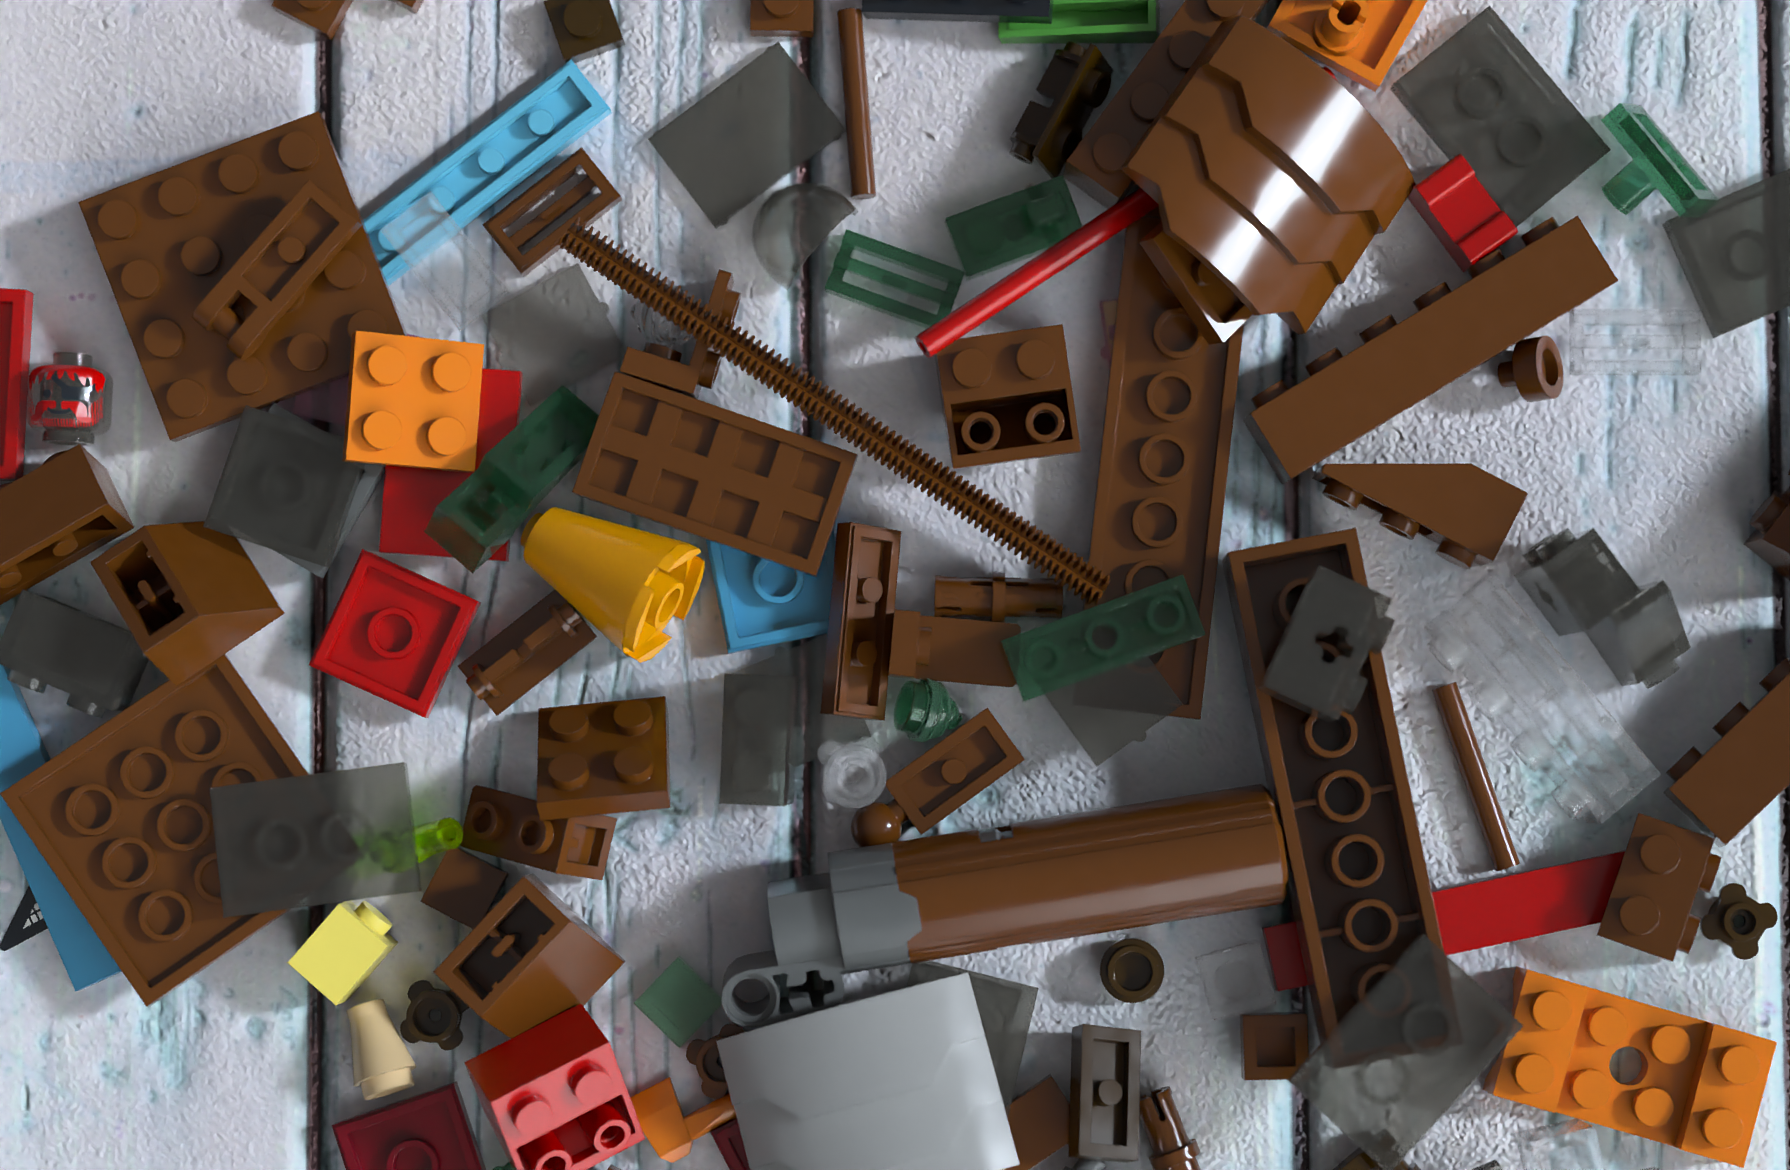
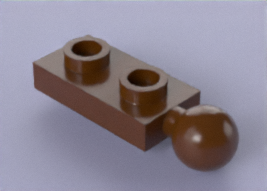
(939, 781)

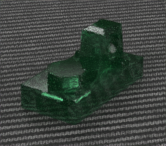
(1013, 227)

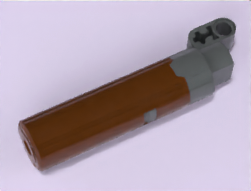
(1011, 889)

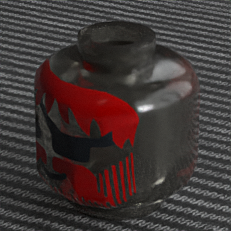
(70, 400)

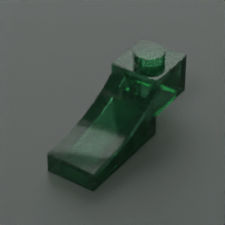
(513, 479)

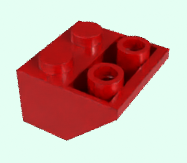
(556, 1095)

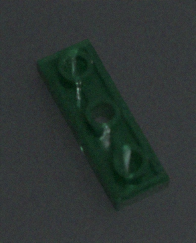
(1064, 649)

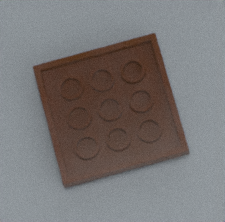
(185, 228)
(134, 827)

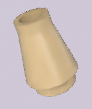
(378, 1052)

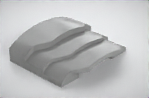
(872, 1086)

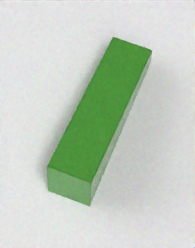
(1090, 23)

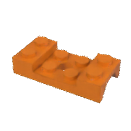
(1695, 1079)

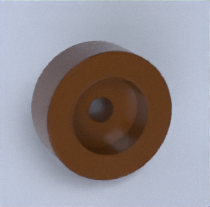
(1534, 369)

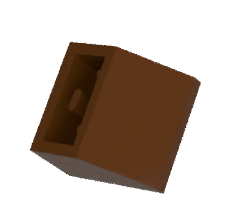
(1007, 397)
(186, 594)
(528, 960)

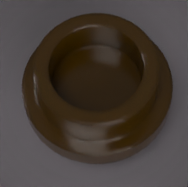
(1131, 970)

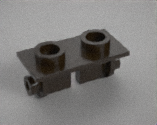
(1077, 84)

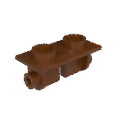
(526, 652)

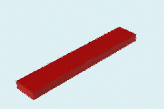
(1488, 911)

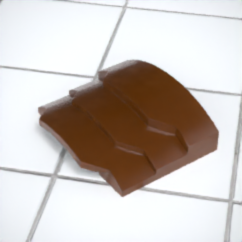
(1269, 172)

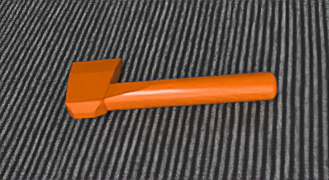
(665, 1122)

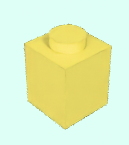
(344, 950)

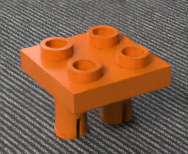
(1349, 35)

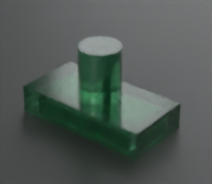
(1653, 167)

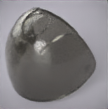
(794, 224)

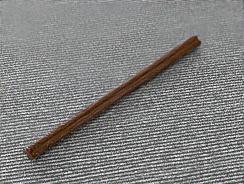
(836, 414)

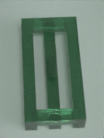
(843, 262)

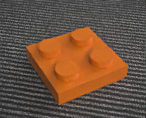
(413, 402)

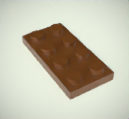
(715, 474)

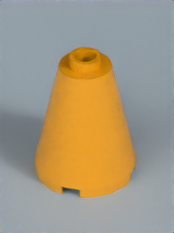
(615, 575)

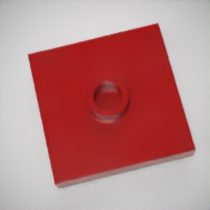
(394, 633)

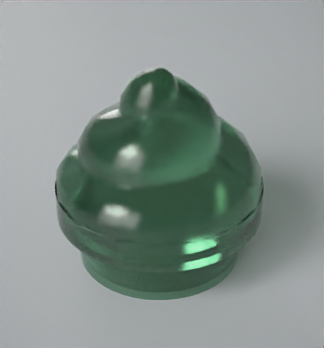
(925, 710)

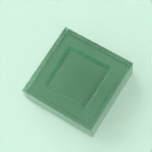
(679, 1001)

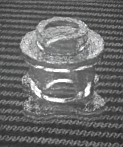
(840, 757)

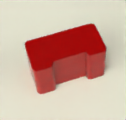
(1461, 213)

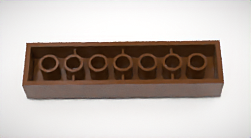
(1335, 786)

